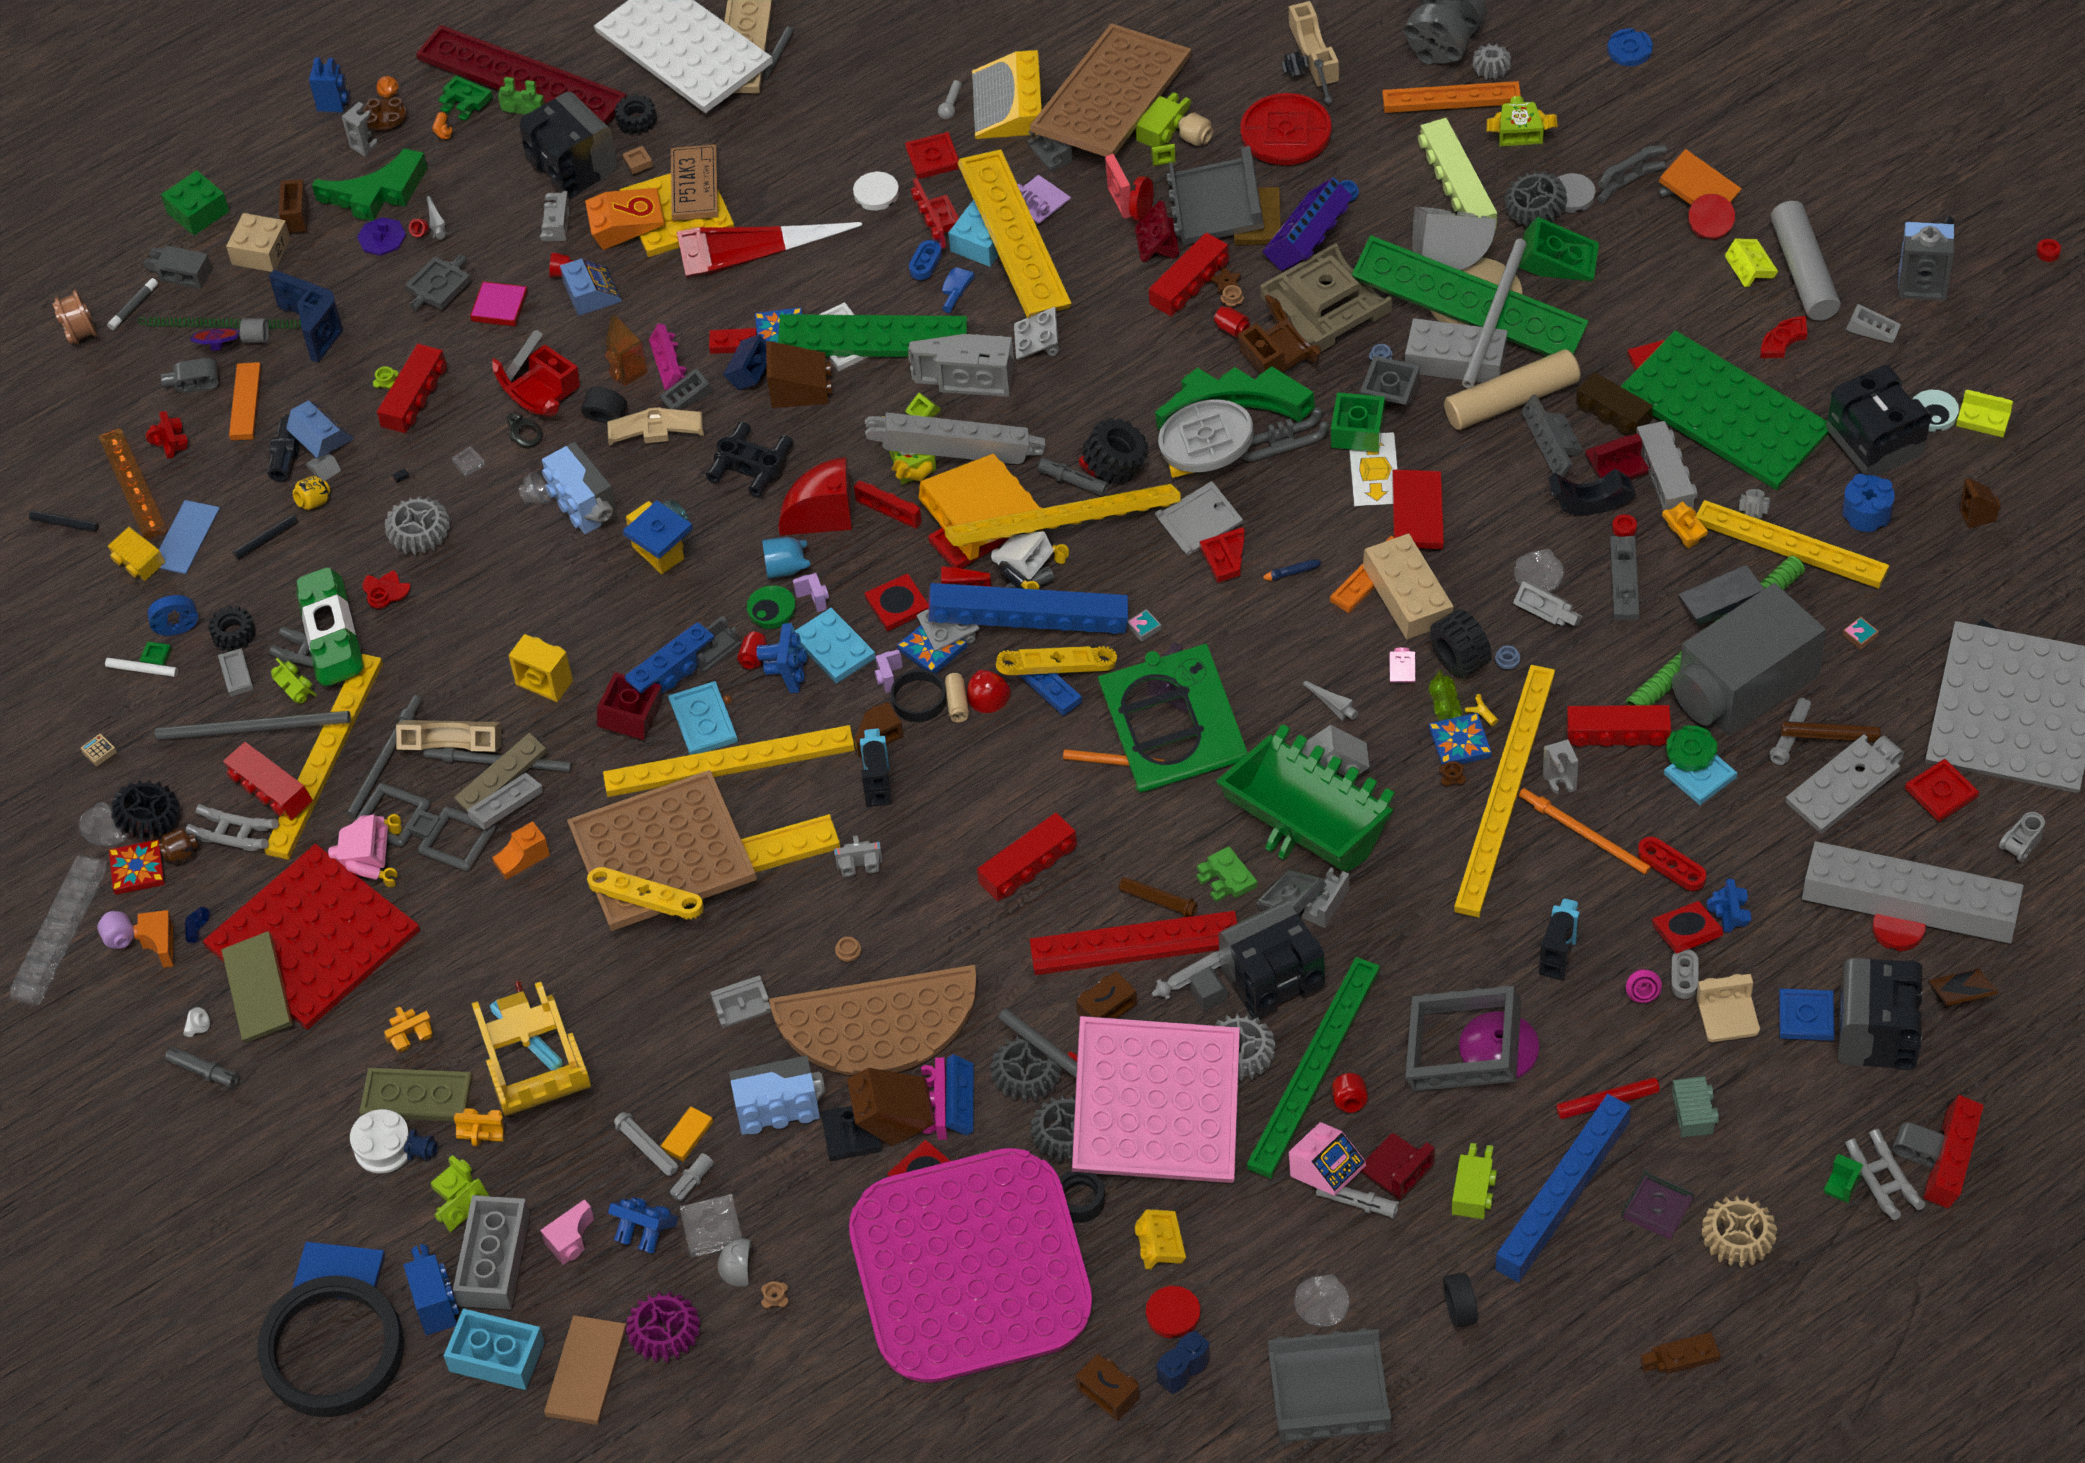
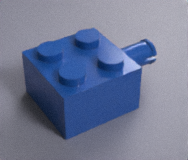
(431, 1291)

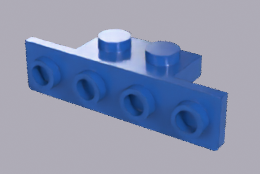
(671, 661)

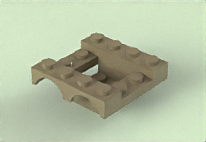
(1305, 297)

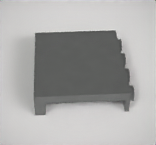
(1216, 199)
(1329, 1385)

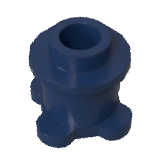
(420, 1146)

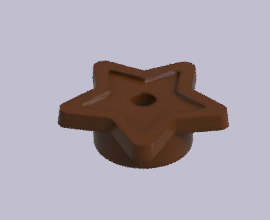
(1225, 275)

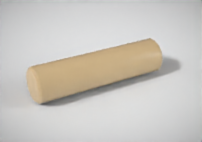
(1512, 389)

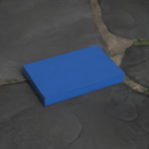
(333, 1260)

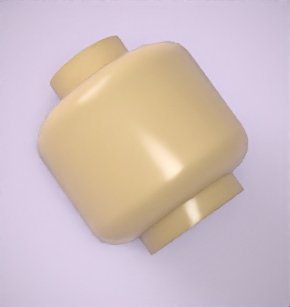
(1195, 129)

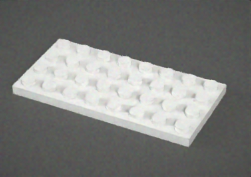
(685, 48)

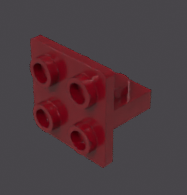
(1156, 234)
(1620, 454)

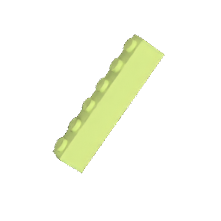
(1454, 169)

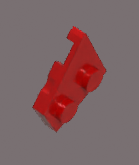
(1224, 554)

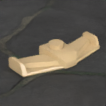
(655, 424)

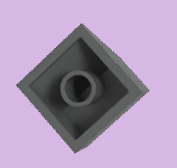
(1392, 380)

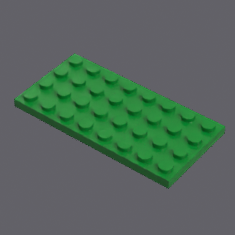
(1727, 410)

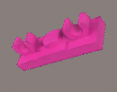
(665, 356)
(938, 1096)

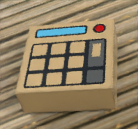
(98, 750)

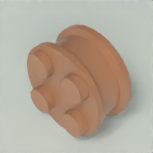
(74, 317)

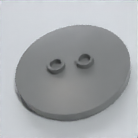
(1206, 435)

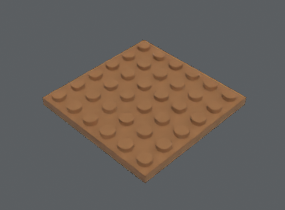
(665, 836)

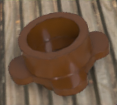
(1452, 768)

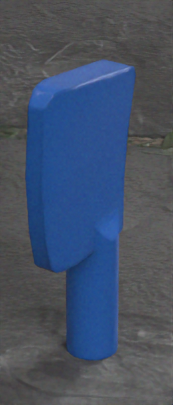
(955, 285)

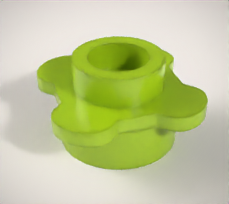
(385, 377)

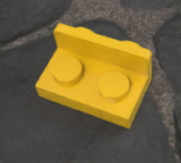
(1159, 1238)

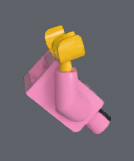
(363, 846)

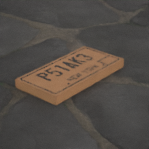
(694, 182)

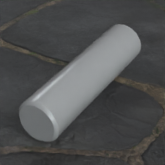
(1805, 260)

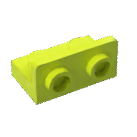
(1750, 261)
(1984, 413)

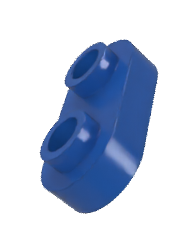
(922, 262)

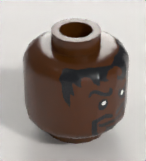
(178, 846)

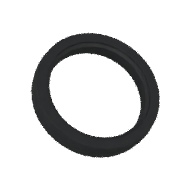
(303, 1296)

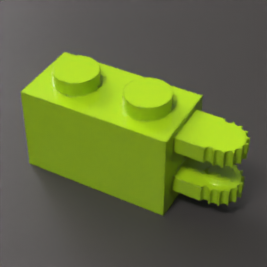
(1161, 120)
(1472, 1184)

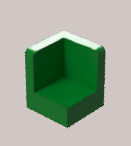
(1844, 1178)

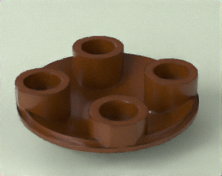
(385, 113)

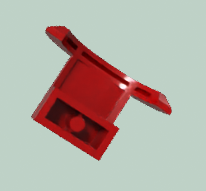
(544, 385)

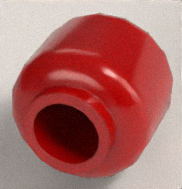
(1349, 1092)

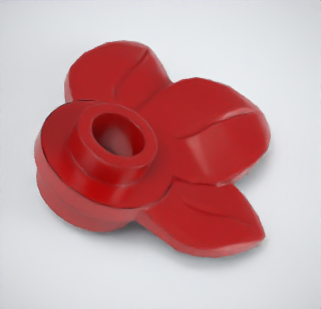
(384, 590)

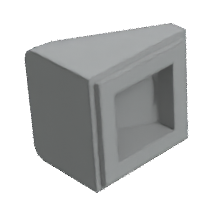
(324, 467)

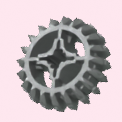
(417, 525)
(1255, 1042)

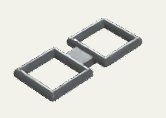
(428, 826)

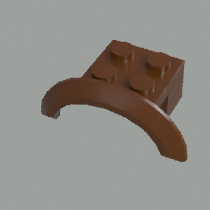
(1277, 346)

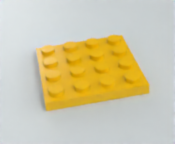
(665, 237)

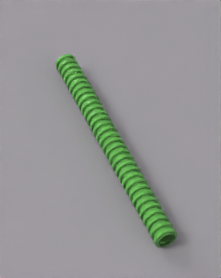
(1662, 681)

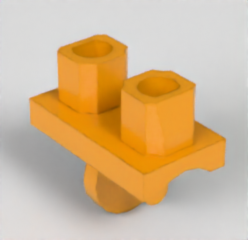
(1685, 524)
(419, 1024)
(479, 1127)

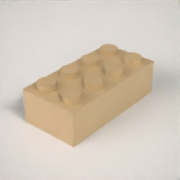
(1406, 585)

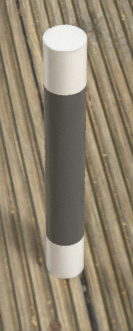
(132, 304)

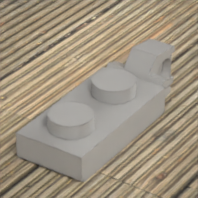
(1546, 605)

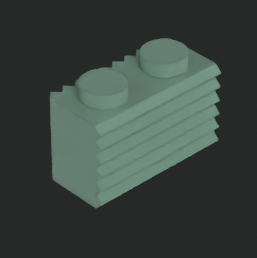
(1693, 1106)

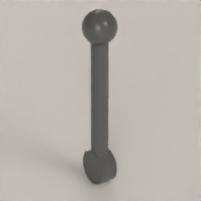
(1318, 63)

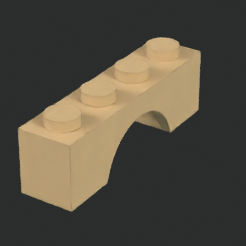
(1306, 31)
(458, 734)

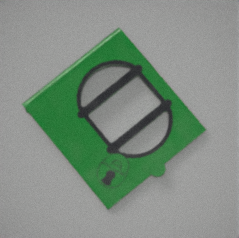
(1215, 726)

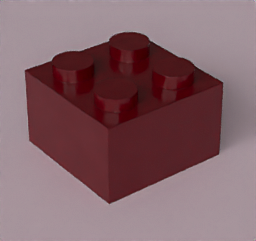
(626, 709)

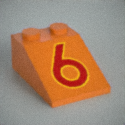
(624, 215)

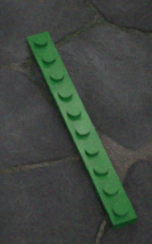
(1313, 1068)

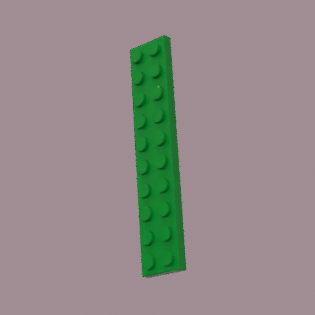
(1466, 297)

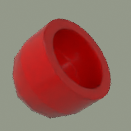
(416, 225)

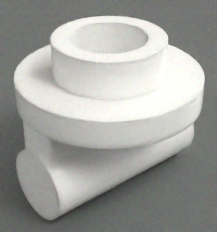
(197, 1022)

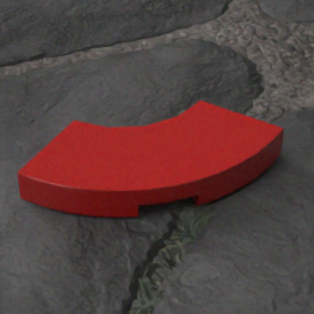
(1782, 336)

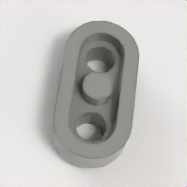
(1684, 976)

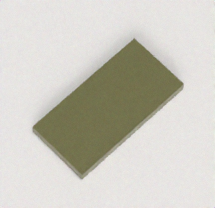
(257, 987)
(416, 1093)

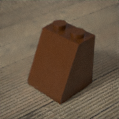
(797, 376)
(890, 1104)

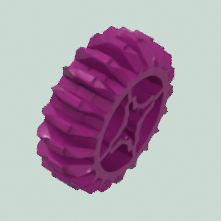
(653, 1339)

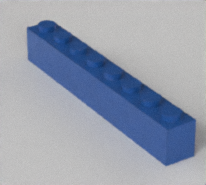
(1027, 608)
(1563, 1188)

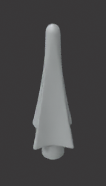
(437, 224)
(1338, 704)

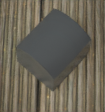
(1208, 989)

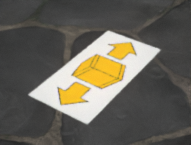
(1373, 473)

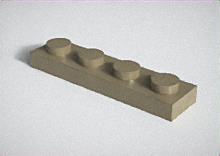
(502, 772)

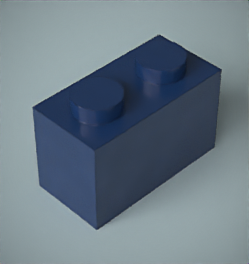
(747, 362)

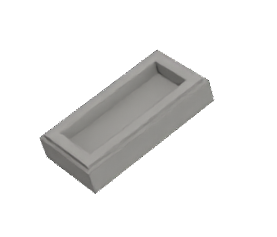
(235, 672)

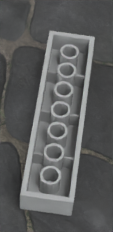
(1912, 892)

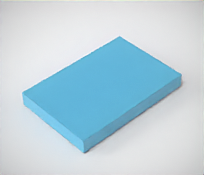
(703, 718)

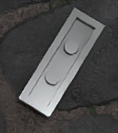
(505, 801)

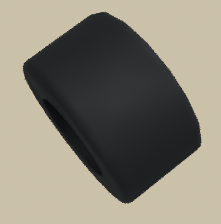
(603, 404)

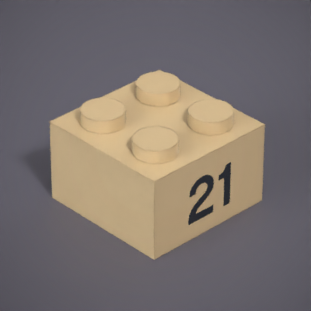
(258, 242)

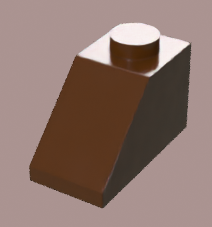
(1978, 504)
(881, 718)

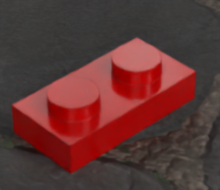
(728, 339)

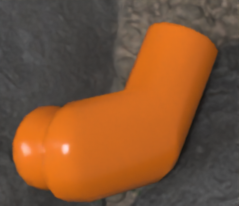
(440, 126)

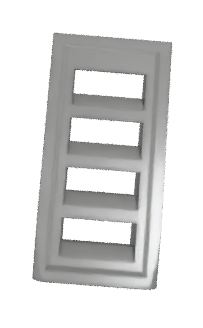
(1860, 324)

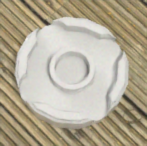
(876, 190)

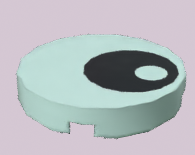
(1941, 407)

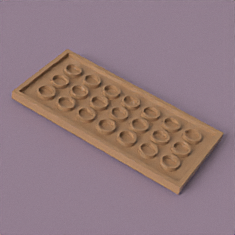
(1110, 90)

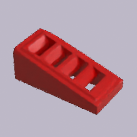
(959, 576)

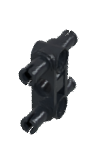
(749, 459)

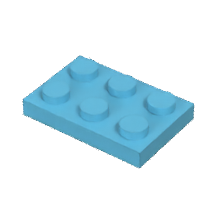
(834, 645)

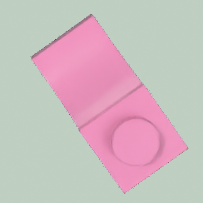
(566, 1232)

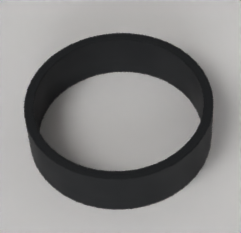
(916, 675)

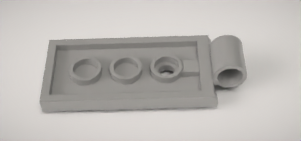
(1841, 788)

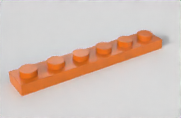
(1449, 96)

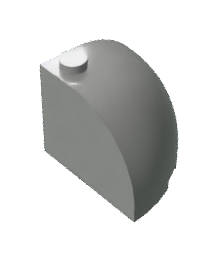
(1451, 238)

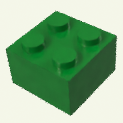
(195, 202)
(1357, 422)

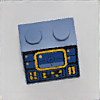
(589, 286)
(317, 429)

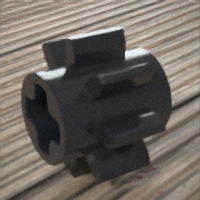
(1295, 63)

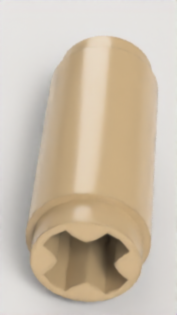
(956, 697)

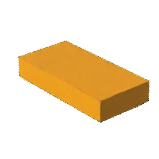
(687, 1134)

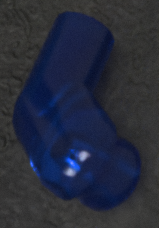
(194, 923)

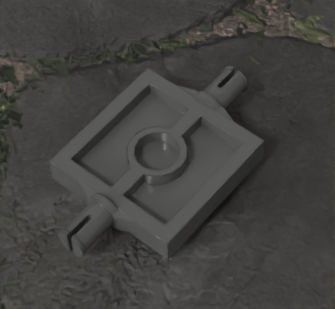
(438, 283)

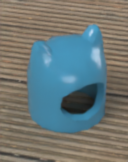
(784, 556)

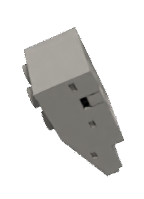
(964, 364)

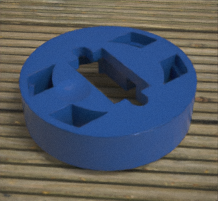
(159, 612)

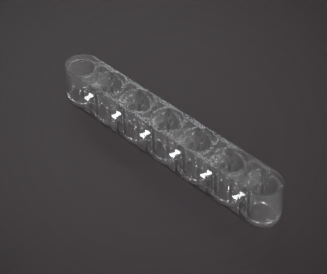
(58, 930)

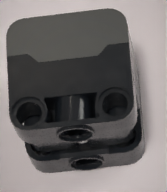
(568, 144)
(1877, 421)
(1271, 959)
(1880, 1013)

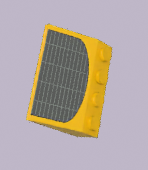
(1007, 95)

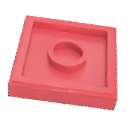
(1118, 185)

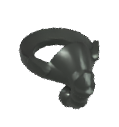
(515, 423)

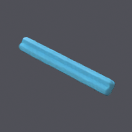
(537, 1046)

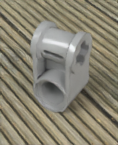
(2021, 839)

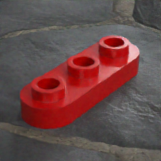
(1666, 855)

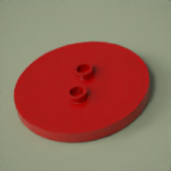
(1286, 128)

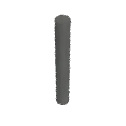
(776, 53)

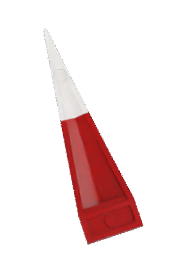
(720, 248)

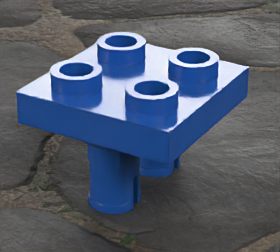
(789, 657)
(637, 1211)

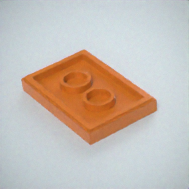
(1692, 178)

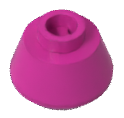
(1643, 986)

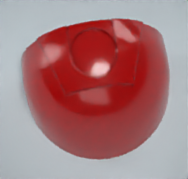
(987, 692)

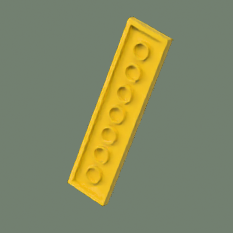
(1014, 233)

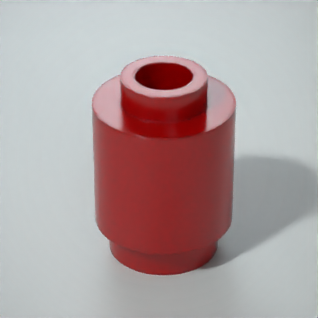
(1231, 320)
(748, 651)

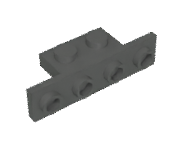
(1552, 435)

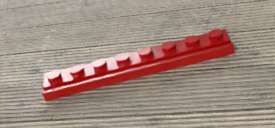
(1129, 943)

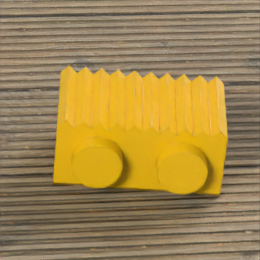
(136, 554)

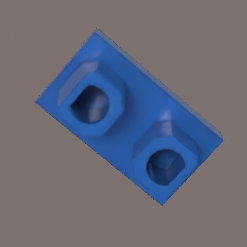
(1726, 905)

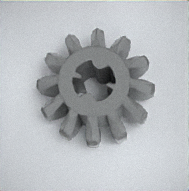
(1491, 61)

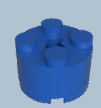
(1868, 502)

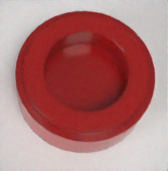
(2048, 250)
(1624, 525)

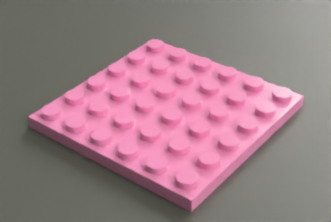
(1156, 1099)

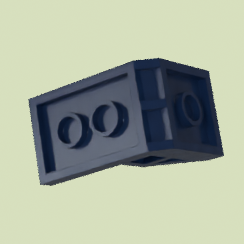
(316, 311)

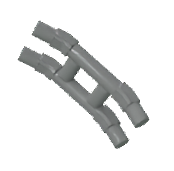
(224, 820)
(1886, 1161)

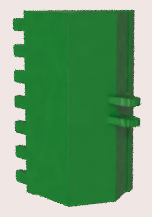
(1308, 801)

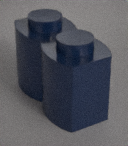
(1184, 1361)

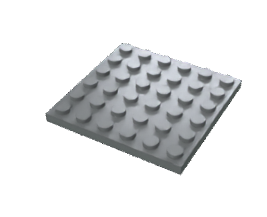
(2012, 708)

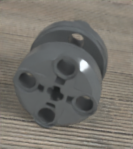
(1442, 28)

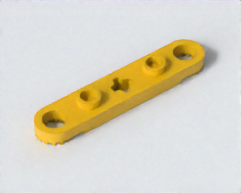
(1042, 662)
(629, 889)

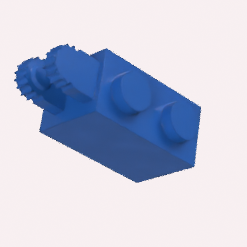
(328, 86)

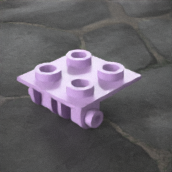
(1042, 198)

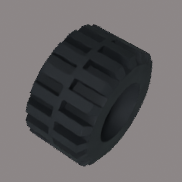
(1115, 450)
(1460, 643)

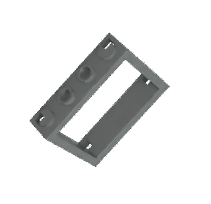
(1468, 1073)

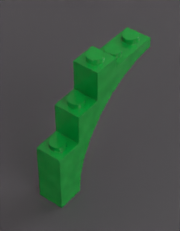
(1269, 391)

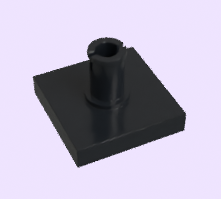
(846, 1138)

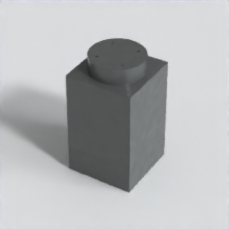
(1749, 661)

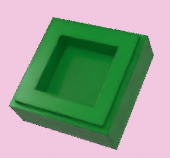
(156, 653)

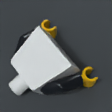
(1024, 555)

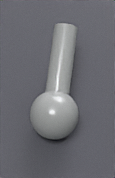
(947, 109)

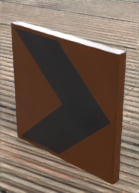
(1963, 987)

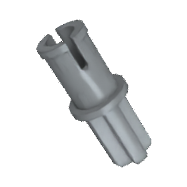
(691, 1177)

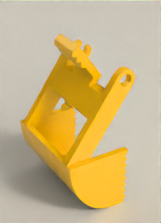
(519, 1024)

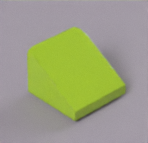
(1163, 154)
(922, 407)

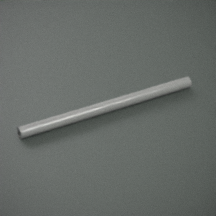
(1494, 313)

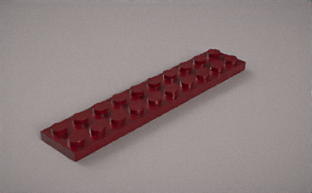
(491, 64)

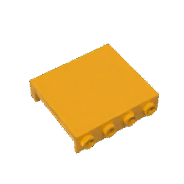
(973, 494)

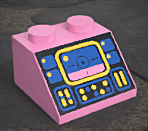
(1325, 1159)

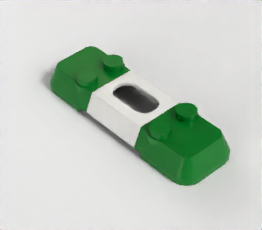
(336, 650)

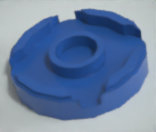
(1629, 47)

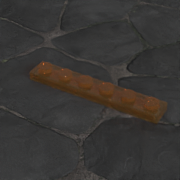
(132, 483)

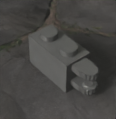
(179, 266)

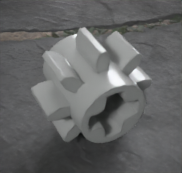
(1754, 503)

